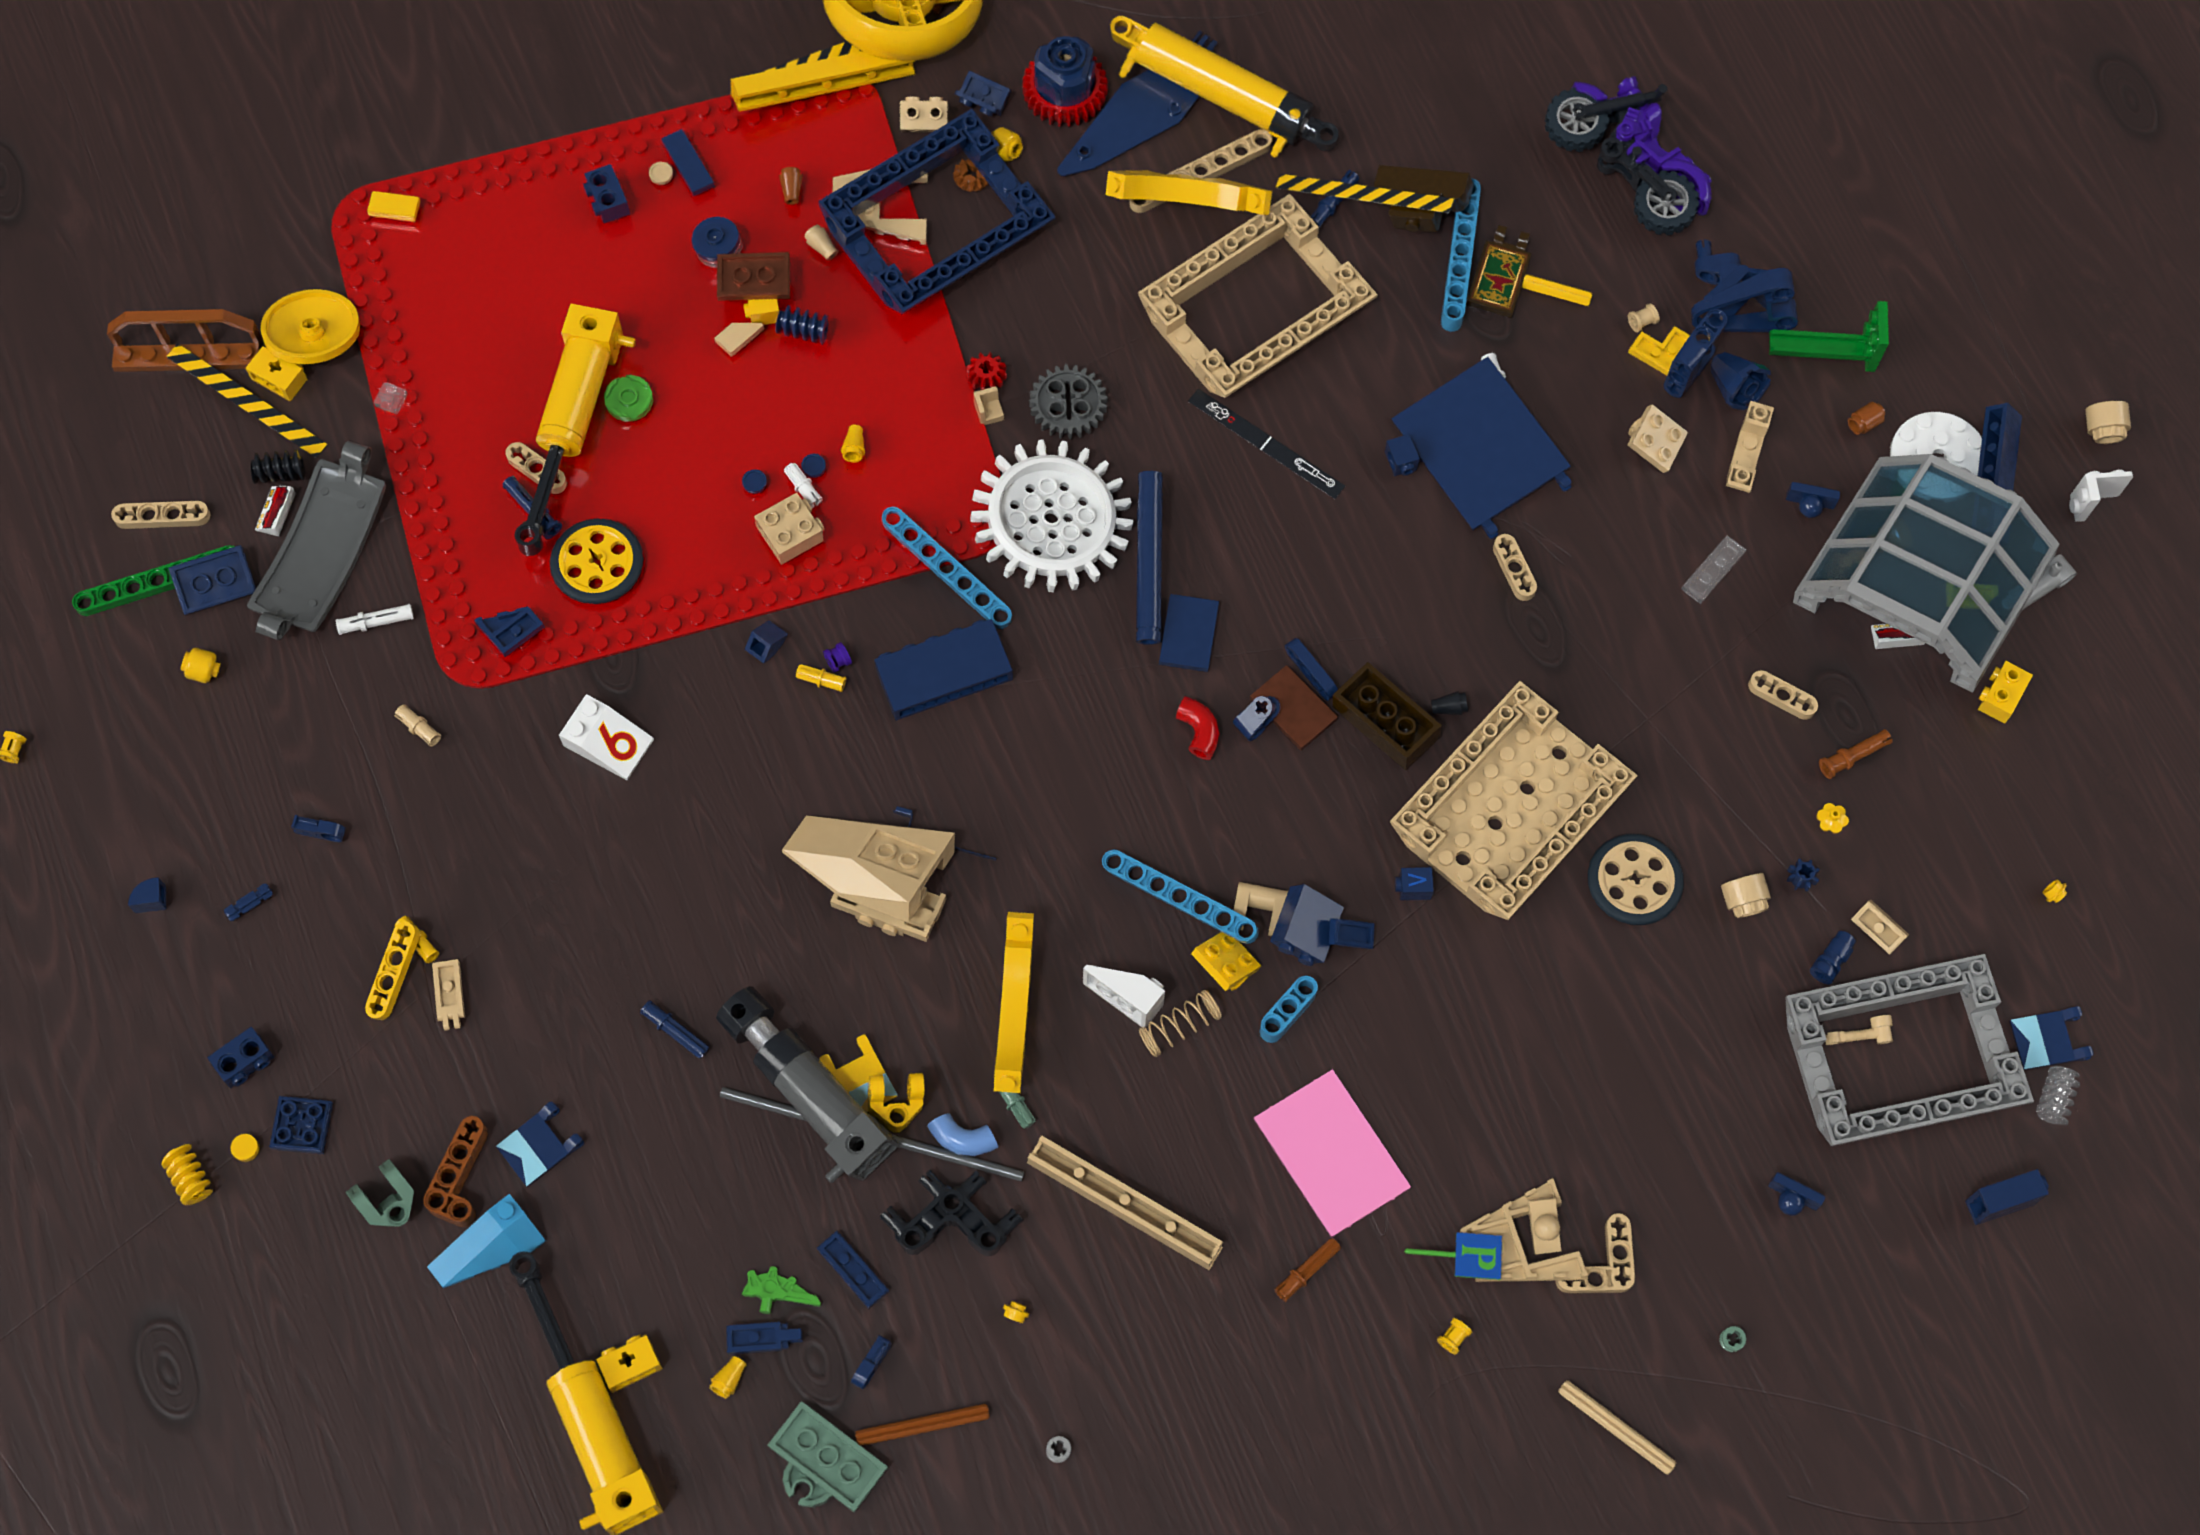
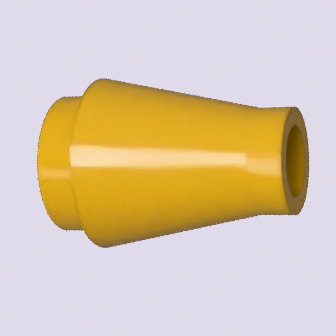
(853, 446)
(727, 1378)

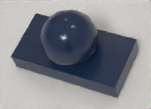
(1812, 498)
(1351, 933)
(1794, 1195)

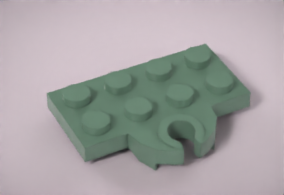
(824, 1460)

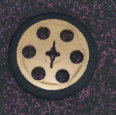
(1647, 849)

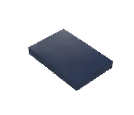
(212, 580)
(1189, 632)

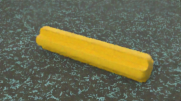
(1557, 290)

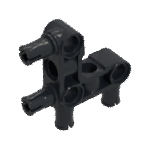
(937, 1217)

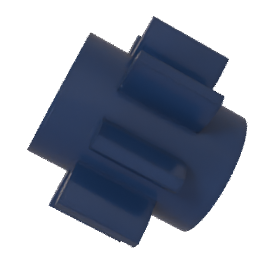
(1801, 881)

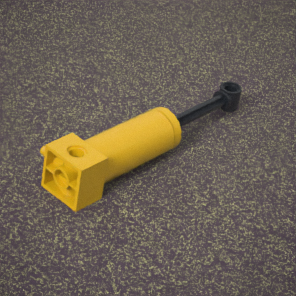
(591, 343)
(591, 1423)

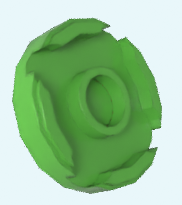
(628, 398)

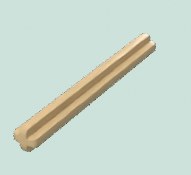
(1617, 1427)

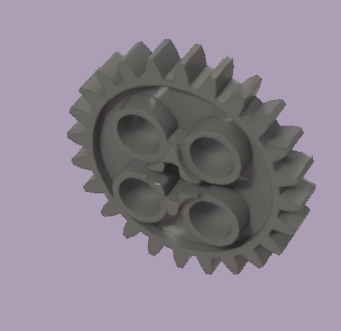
(1045, 402)

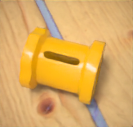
(11, 746)
(1454, 1336)

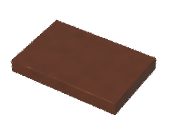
(753, 276)
(1302, 712)

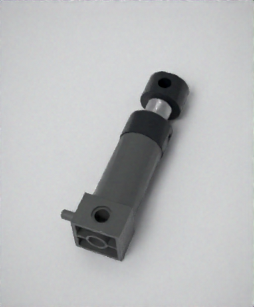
(809, 1087)

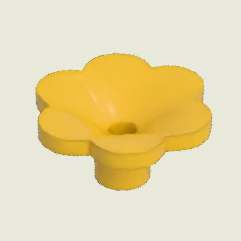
(1829, 821)

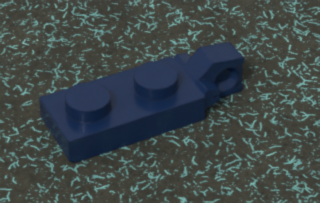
(761, 1337)

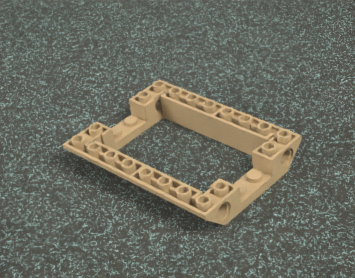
(1284, 220)

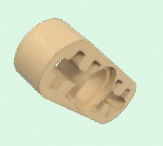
(532, 458)
(1512, 577)
(1763, 692)

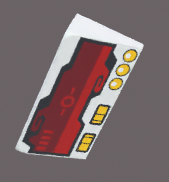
(275, 510)
(1890, 637)

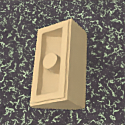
(1880, 926)

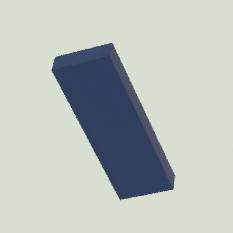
(687, 162)
(852, 1269)

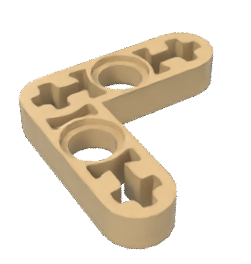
(1609, 1273)

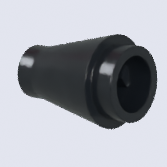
(1450, 704)

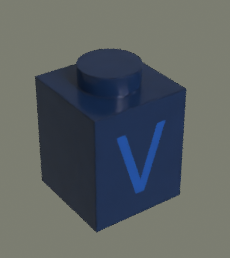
(1415, 883)

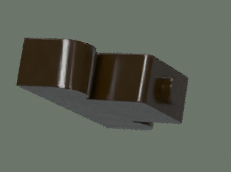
(1423, 181)

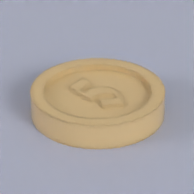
(660, 173)

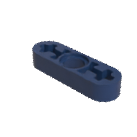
(1311, 668)

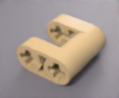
(1261, 898)

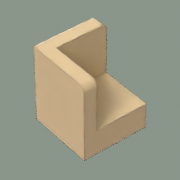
(988, 406)

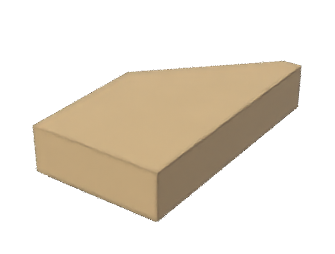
(737, 336)

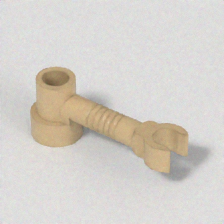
(1880, 1030)

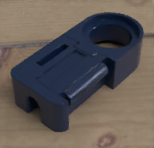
(318, 829)
(871, 1362)

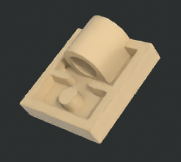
(1656, 438)

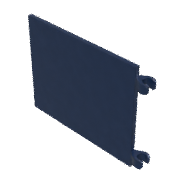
(1482, 444)

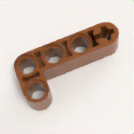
(461, 1168)

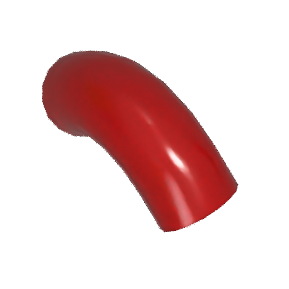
(1204, 726)

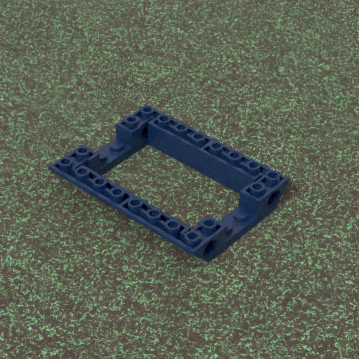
(962, 134)

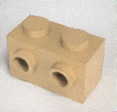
(923, 120)

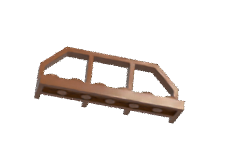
(155, 356)

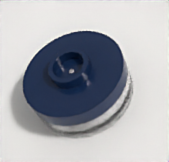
(715, 237)

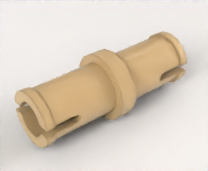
(417, 725)

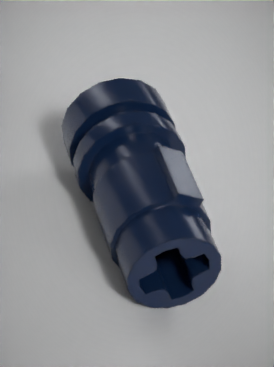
(1836, 953)

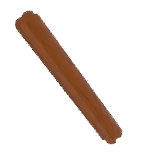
(922, 1424)

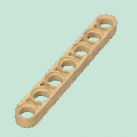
(1213, 169)

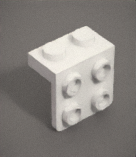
(2096, 486)

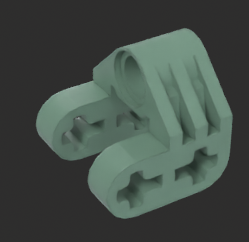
(381, 1215)

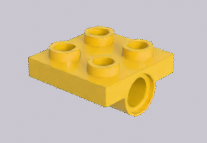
(1226, 961)

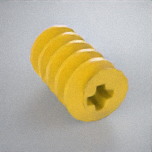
(184, 1175)

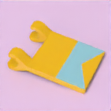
(856, 1074)

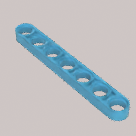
(938, 558)
(1188, 905)

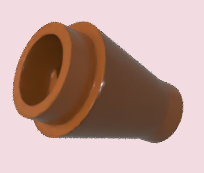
(791, 184)

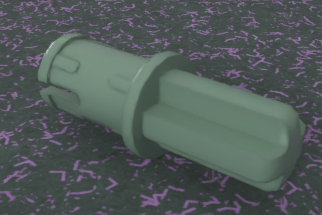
(1019, 1109)

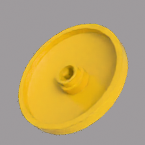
(310, 326)

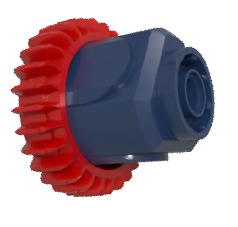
(1065, 81)

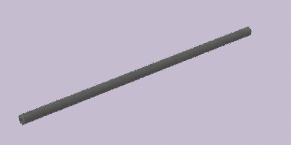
(905, 1143)

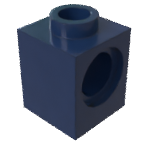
(1402, 455)

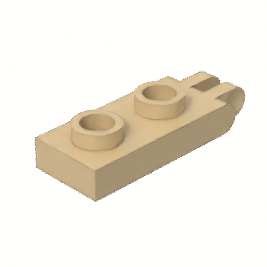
(448, 992)

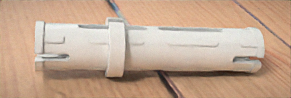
(374, 619)

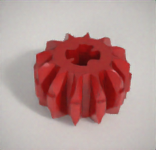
(994, 367)

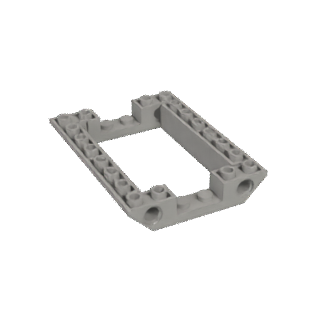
(1980, 997)

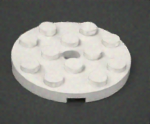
(1939, 434)

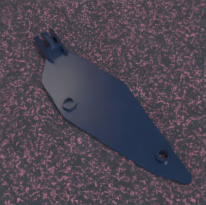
(1132, 116)

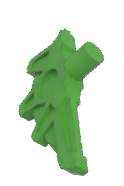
(773, 1288)

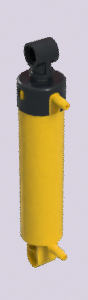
(1223, 84)

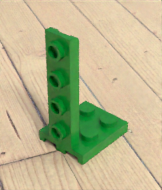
(1866, 347)

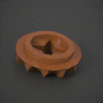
(968, 182)

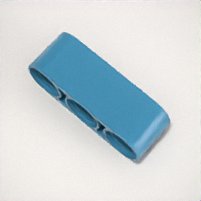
(1291, 997)

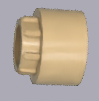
(2108, 421)
(1747, 895)

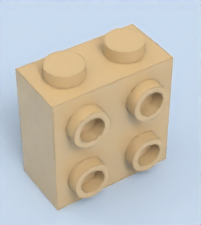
(789, 528)

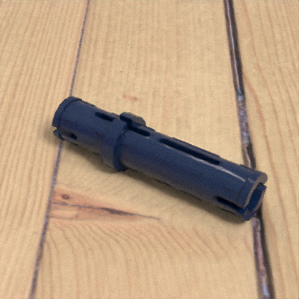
(1327, 206)

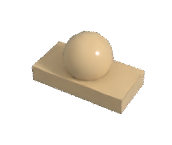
(1544, 1225)

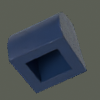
(765, 641)
(148, 896)

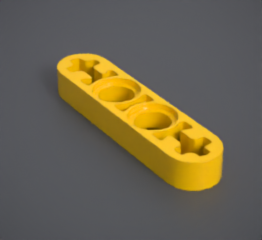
(396, 972)

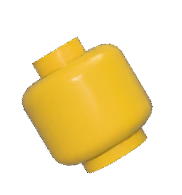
(1010, 144)
(200, 665)

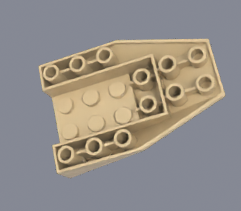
(871, 861)

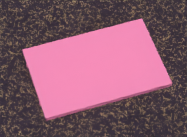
(1332, 1153)

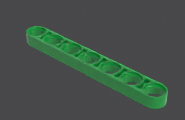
(121, 585)

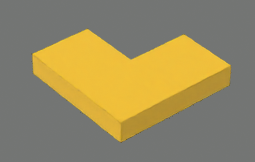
(1659, 354)

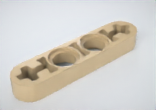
(161, 511)

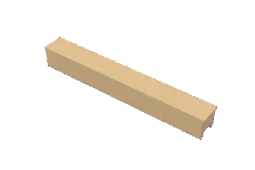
(1125, 1202)

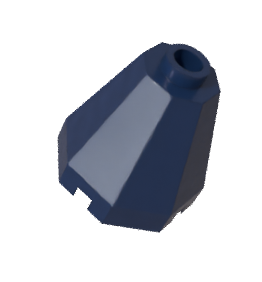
(1739, 379)

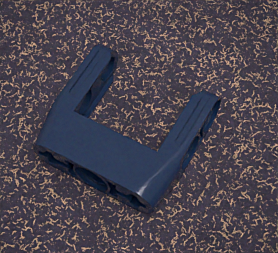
(1691, 357)

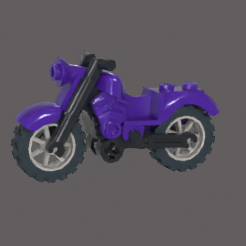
(1661, 179)

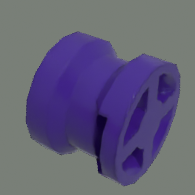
(839, 656)

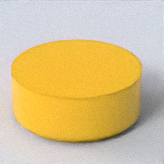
(245, 1147)

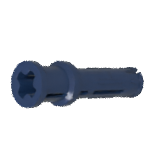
(525, 500)

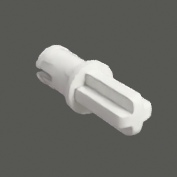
(802, 484)

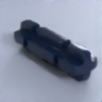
(248, 902)

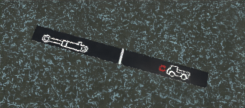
(1266, 443)

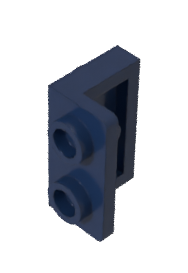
(983, 93)

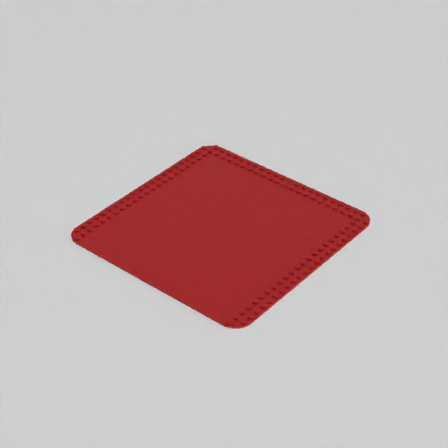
(472, 326)

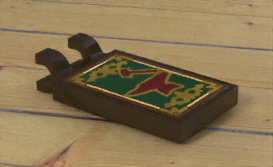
(1500, 274)

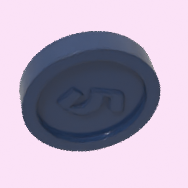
(813, 465)
(754, 481)

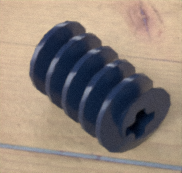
(802, 325)

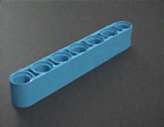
(1460, 264)

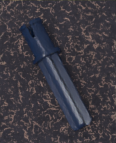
(674, 1029)

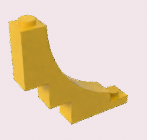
(1188, 189)
(1014, 1003)

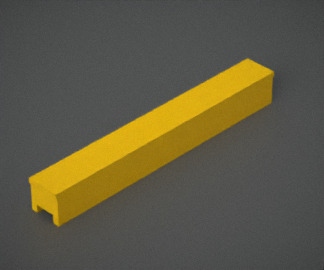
(815, 79)

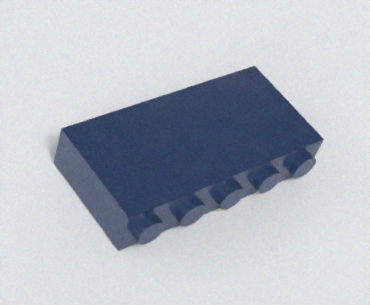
(943, 669)

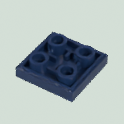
(301, 1125)

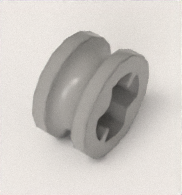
(1066, 1446)

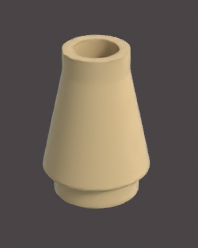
(821, 242)

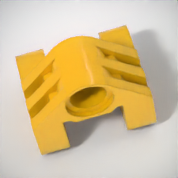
(915, 1097)

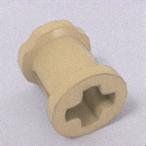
(1643, 317)

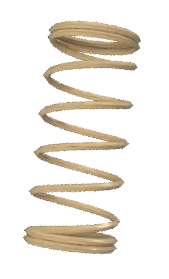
(1210, 1004)

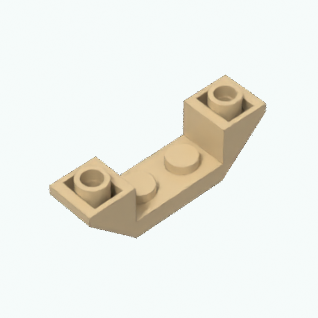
(1748, 446)

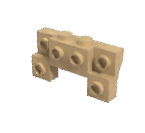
(918, 927)

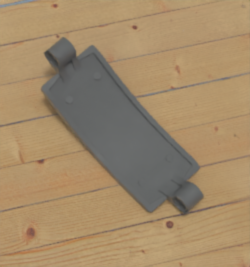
(320, 545)

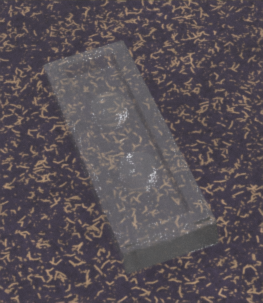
(1713, 569)

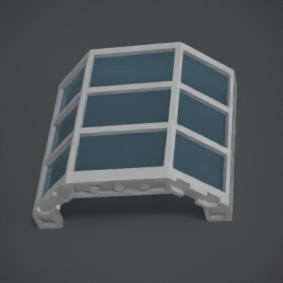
(1934, 559)

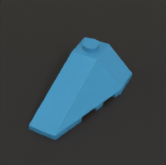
(487, 1244)

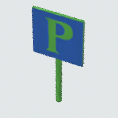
(1474, 1256)

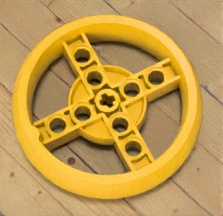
(912, 37)

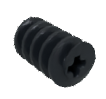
(277, 467)

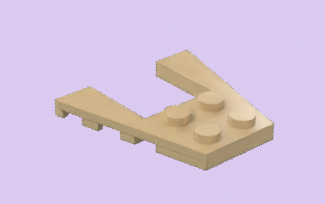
(902, 228)
(1513, 1260)

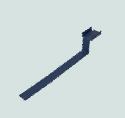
(908, 813)

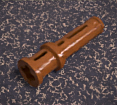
(1845, 757)

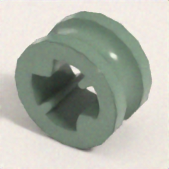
(1735, 1347)

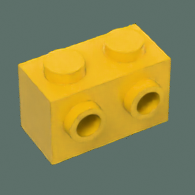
(2005, 691)

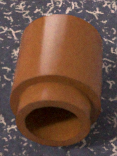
(1866, 418)

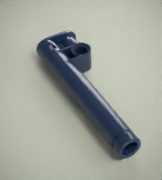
(1149, 557)

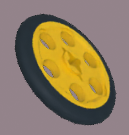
(612, 587)

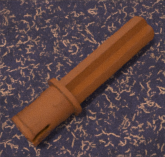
(1299, 1277)

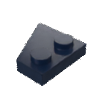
(510, 629)

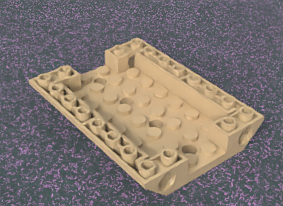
(1484, 784)

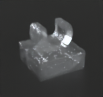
(390, 397)

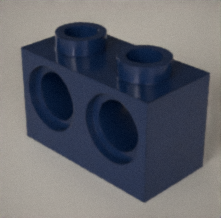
(608, 193)
(237, 1051)

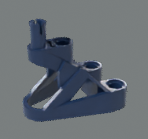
(1769, 287)

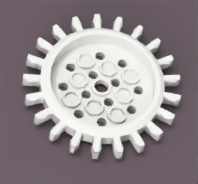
(1046, 476)

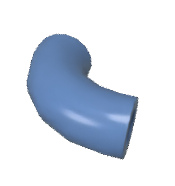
(962, 1140)

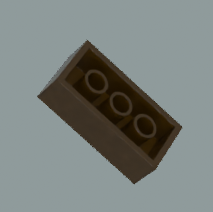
(1386, 716)

